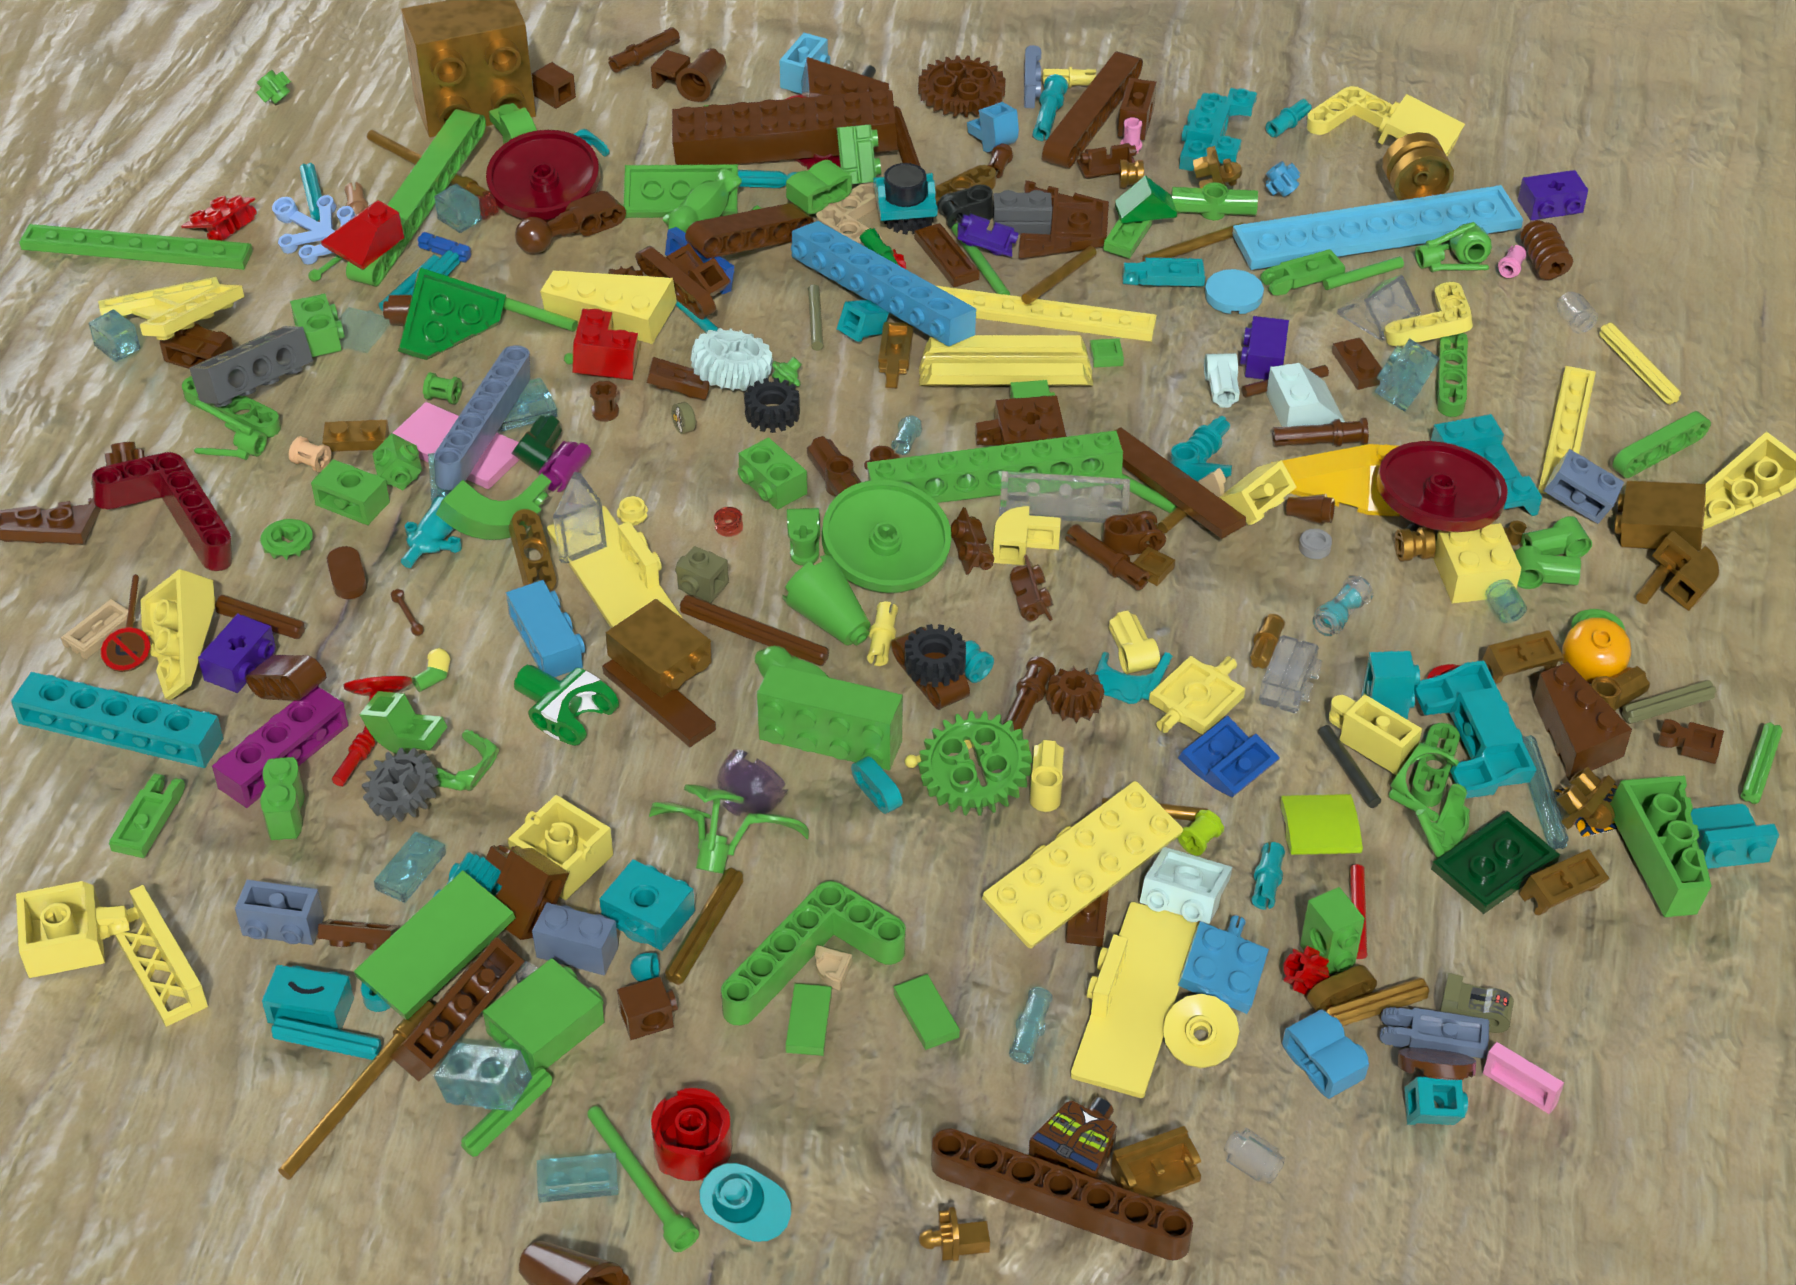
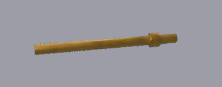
(413, 157)
(351, 1095)

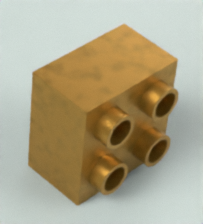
(467, 58)

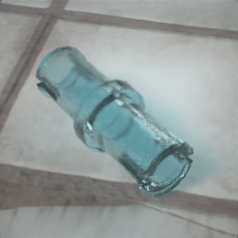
(1030, 1025)

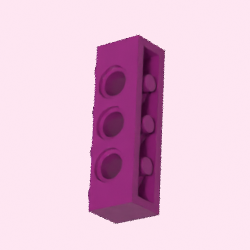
(293, 732)

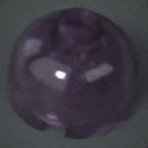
(753, 781)

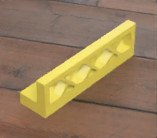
(173, 957)

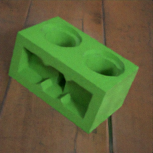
(319, 324)
(772, 473)

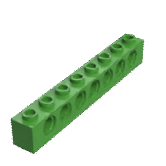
(979, 470)

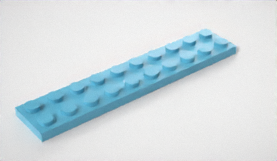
(1375, 226)

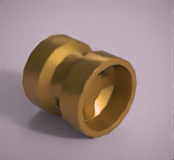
(1414, 544)

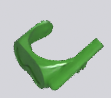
(470, 778)
(1399, 787)
(1451, 824)

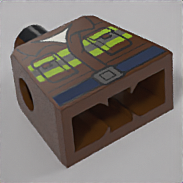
(1077, 1138)

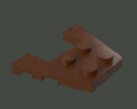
(1075, 224)

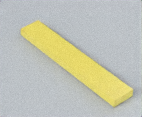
(1568, 418)

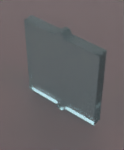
(361, 329)

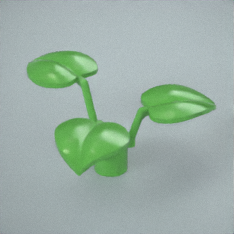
(713, 848)

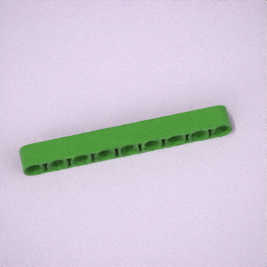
(426, 180)

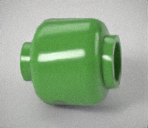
(1471, 246)

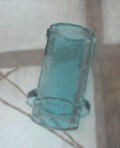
(909, 429)

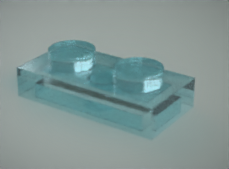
(410, 867)
(577, 1177)

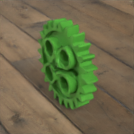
(945, 772)

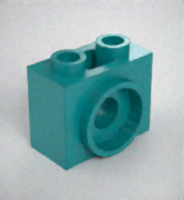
(648, 904)

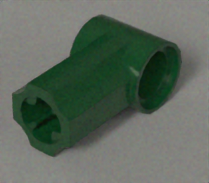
(537, 443)

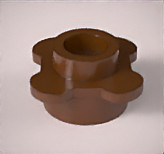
(881, 453)

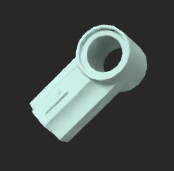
(1222, 374)

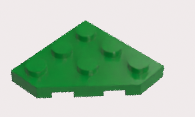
(446, 314)

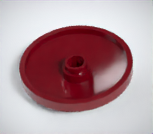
(542, 173)
(1442, 486)

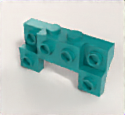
(1209, 124)
(1484, 727)

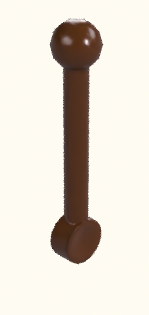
(398, 597)

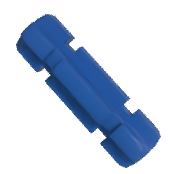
(440, 245)

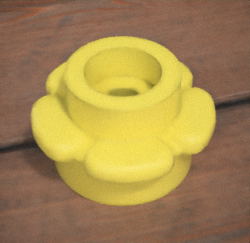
(632, 510)

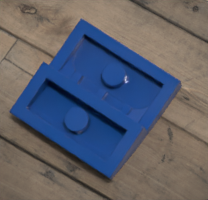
(1228, 757)

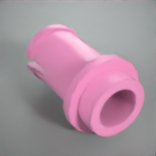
(1132, 133)
(1511, 264)

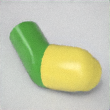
(436, 670)

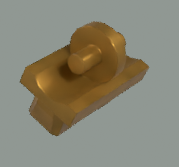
(1210, 165)
(1586, 800)

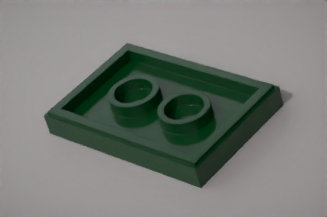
(1494, 862)

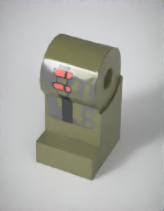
(1478, 1002)

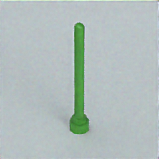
(678, 1230)

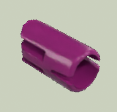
(564, 462)

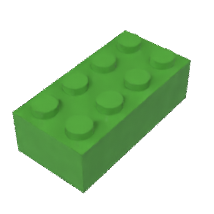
(829, 716)

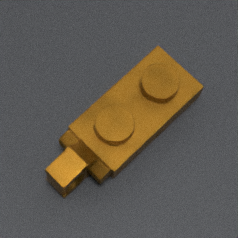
(895, 351)

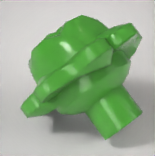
(787, 371)

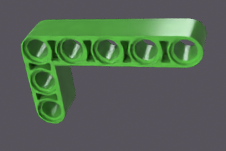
(823, 913)

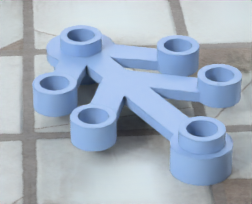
(287, 212)

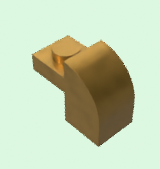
(1693, 569)

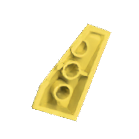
(1750, 480)

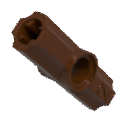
(832, 465)

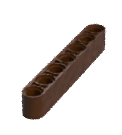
(1091, 110)
(1074, 1207)

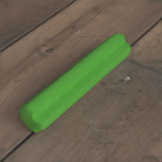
(1761, 763)
(498, 1120)

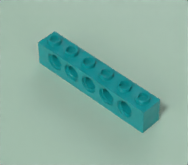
(117, 719)

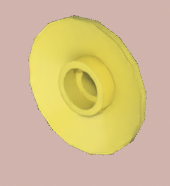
(1206, 1014)

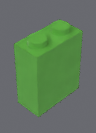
(545, 1015)

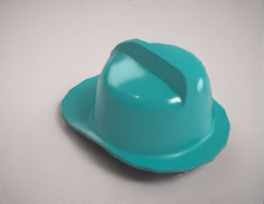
(745, 1202)

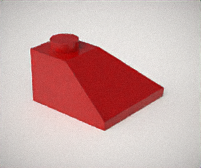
(366, 235)

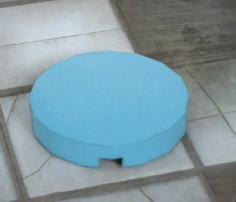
(1234, 291)

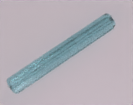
(1545, 799)

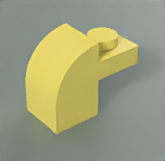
(1018, 530)

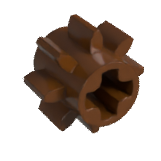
(123, 452)

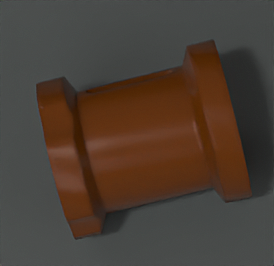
(604, 398)

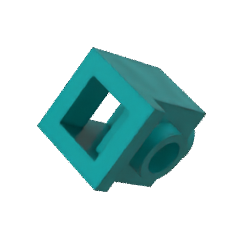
(861, 319)
(1446, 1093)

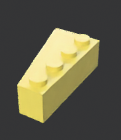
(636, 302)

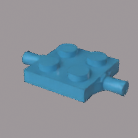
(1224, 965)

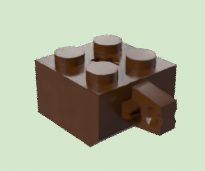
(1022, 421)

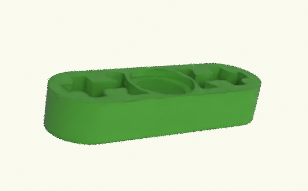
(1437, 776)

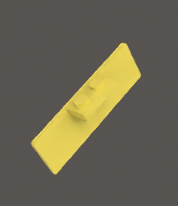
(622, 574)
(1081, 864)
(1132, 1000)

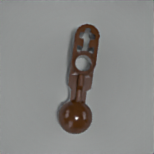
(583, 216)

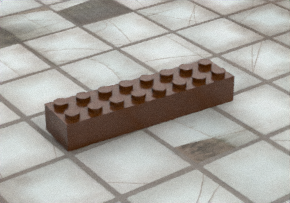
(778, 128)

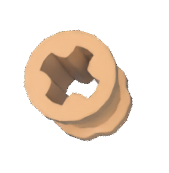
(309, 454)

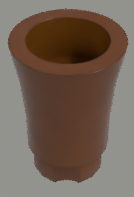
(700, 76)

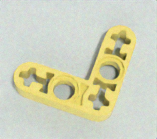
(1349, 102)
(1452, 319)

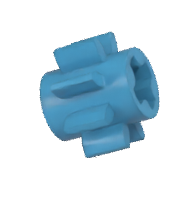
(1282, 179)

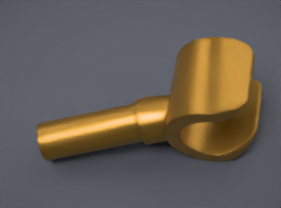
(1515, 531)

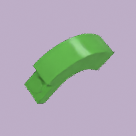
(488, 518)

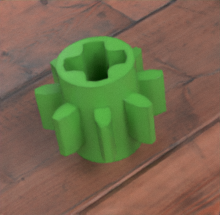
(273, 86)

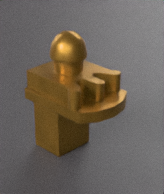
(956, 1238)

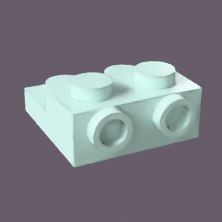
(1185, 885)

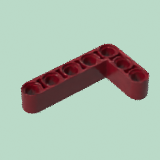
(171, 479)

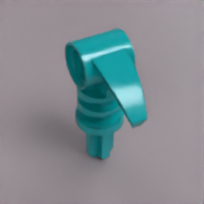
(1194, 453)

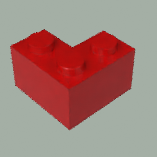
(603, 350)

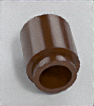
(396, 308)

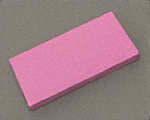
(431, 425)

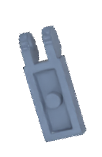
(1032, 75)
(1435, 1031)

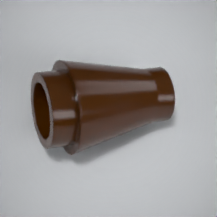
(1312, 508)

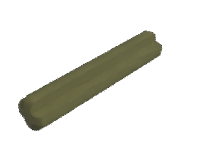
(1668, 701)

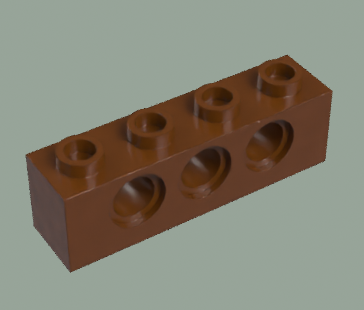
(457, 1009)

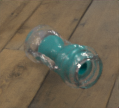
(1334, 614)

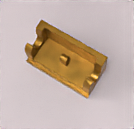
(1522, 654)
(1564, 881)
(1157, 1164)

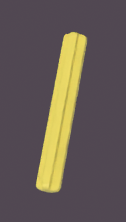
(1640, 364)

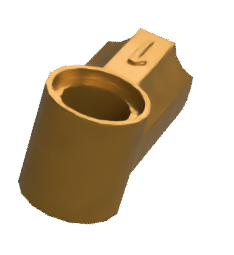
(1622, 686)

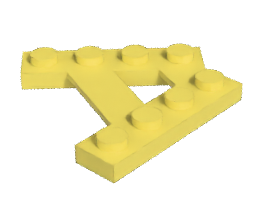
(174, 306)

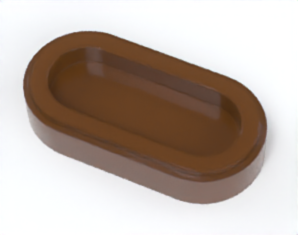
(346, 572)

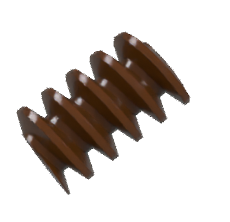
(1546, 249)

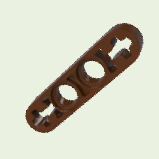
(686, 289)

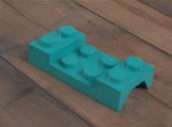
(1485, 438)

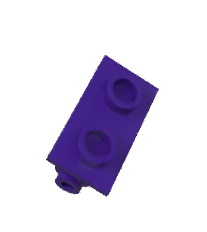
(974, 232)

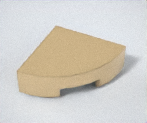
(1214, 482)
(832, 966)

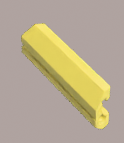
(1006, 359)

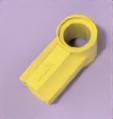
(1134, 648)
(1046, 776)

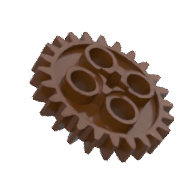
(961, 85)

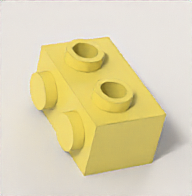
(1260, 491)

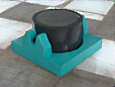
(905, 193)

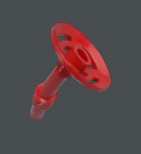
(364, 741)

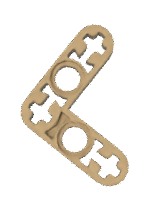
(845, 219)

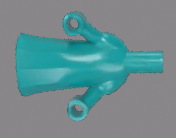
(429, 536)

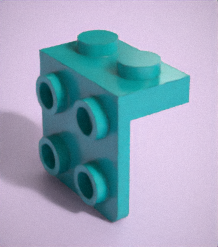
(1732, 837)

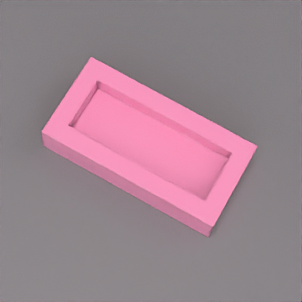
(1523, 1078)

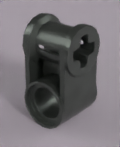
(973, 200)

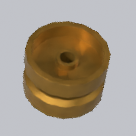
(1417, 166)

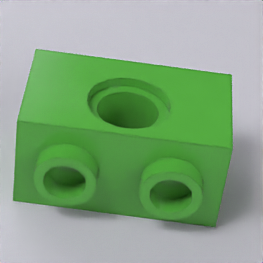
(350, 492)
(1333, 928)

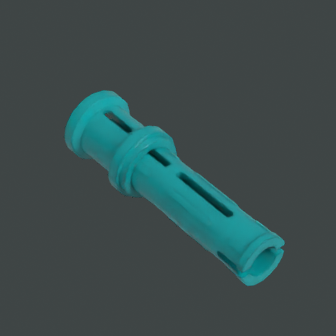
(1050, 100)

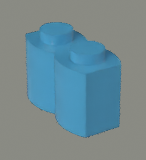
(1325, 1053)

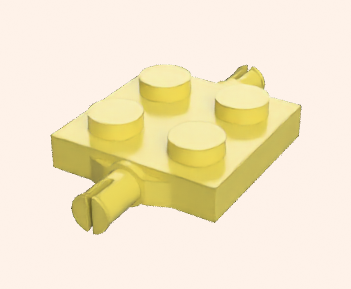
(1197, 695)

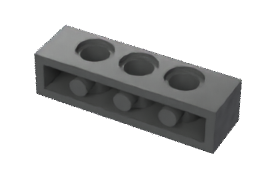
(251, 365)

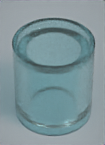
(1506, 601)

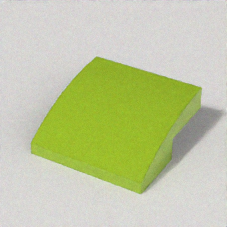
(1321, 824)

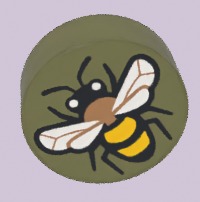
(683, 417)

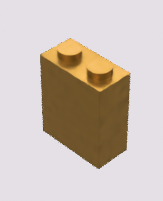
(1659, 508)
(658, 647)

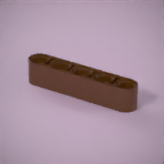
(746, 230)

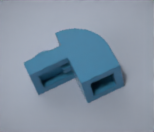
(995, 126)

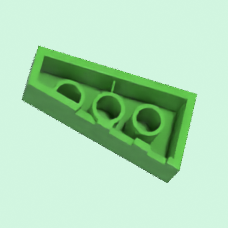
(1663, 841)

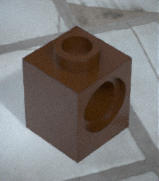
(646, 1007)

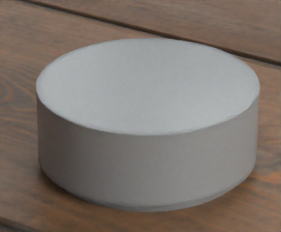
(1315, 543)

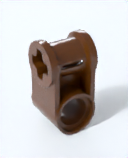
(1131, 532)

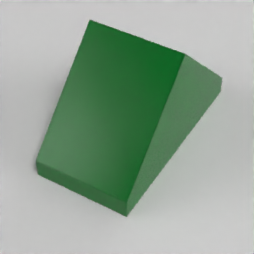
(1145, 202)

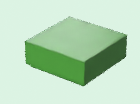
(1106, 353)

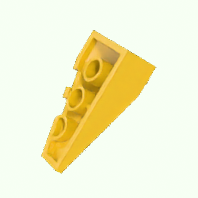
(1345, 475)

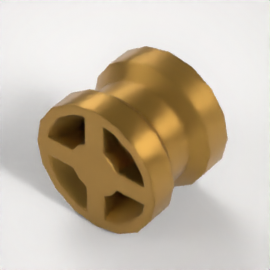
(1130, 172)

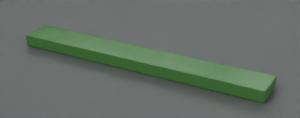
(136, 246)

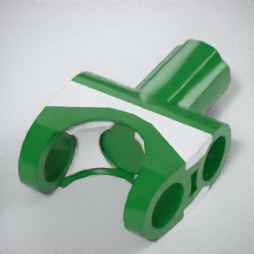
(564, 700)

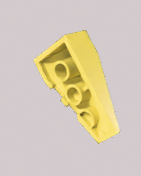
(177, 621)

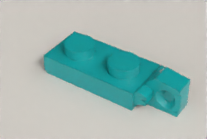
(1165, 271)

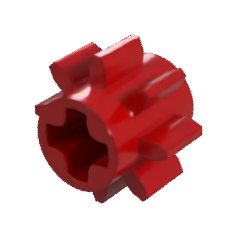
(1305, 969)

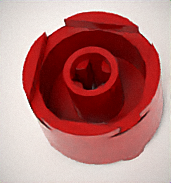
(691, 1134)

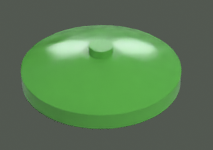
(886, 535)

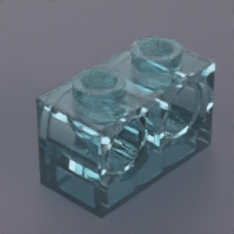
(1406, 374)
(483, 1076)

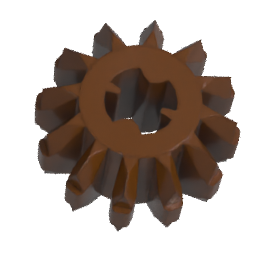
(1075, 694)

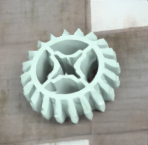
(731, 359)

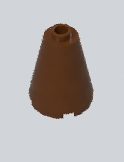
(556, 1265)

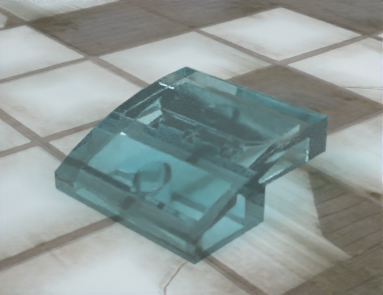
(532, 403)

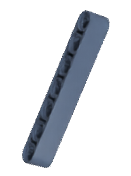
(482, 417)

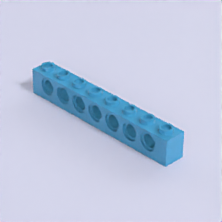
(884, 283)

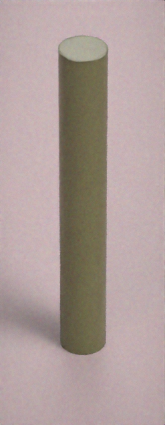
(815, 317)

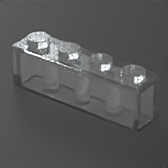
(1065, 496)

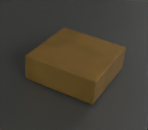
(1156, 564)

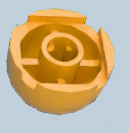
(1597, 648)

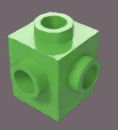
(397, 461)

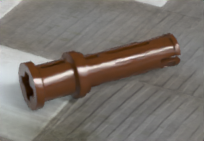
(1335, 433)
(1030, 690)

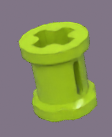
(1200, 832)

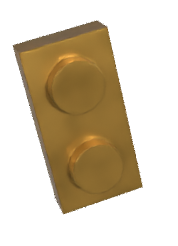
(355, 435)

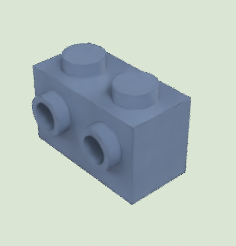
(1584, 486)
(279, 912)
(575, 938)

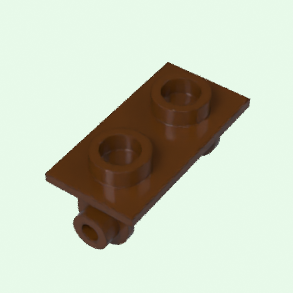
(1097, 162)
(970, 542)
(1035, 598)

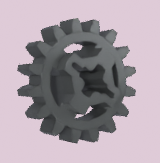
(400, 784)

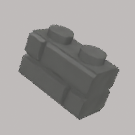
(1023, 211)

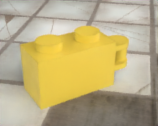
(1375, 731)

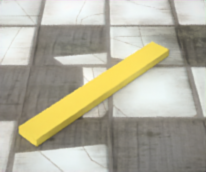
(1058, 315)

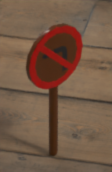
(128, 646)

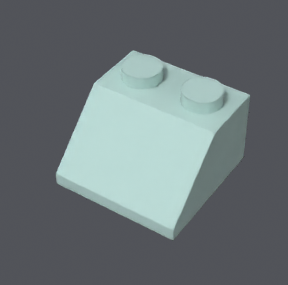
(1300, 397)

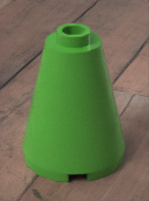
(828, 601)

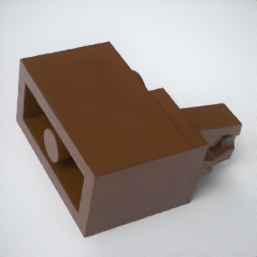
(527, 885)

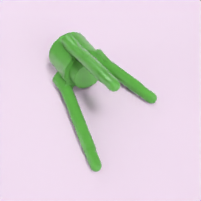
(1433, 253)
(246, 438)

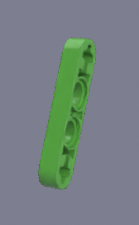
(1452, 372)
(258, 412)
(1661, 444)

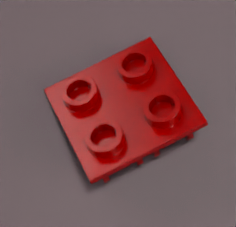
(223, 216)

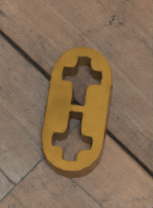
(1342, 988)

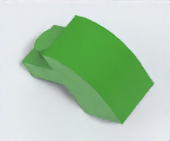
(511, 121)
(397, 726)

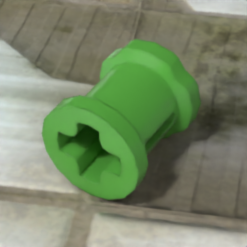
(442, 388)

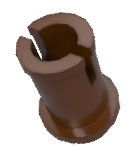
(1001, 156)

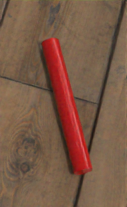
(1358, 898)

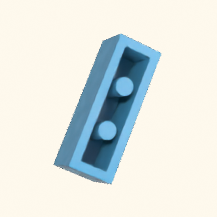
(545, 629)

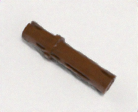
(637, 53)
(1116, 563)

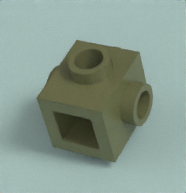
(702, 574)

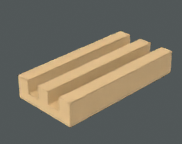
(100, 629)

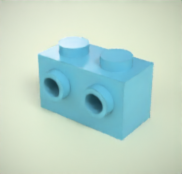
(794, 60)

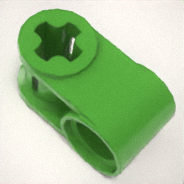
(804, 534)

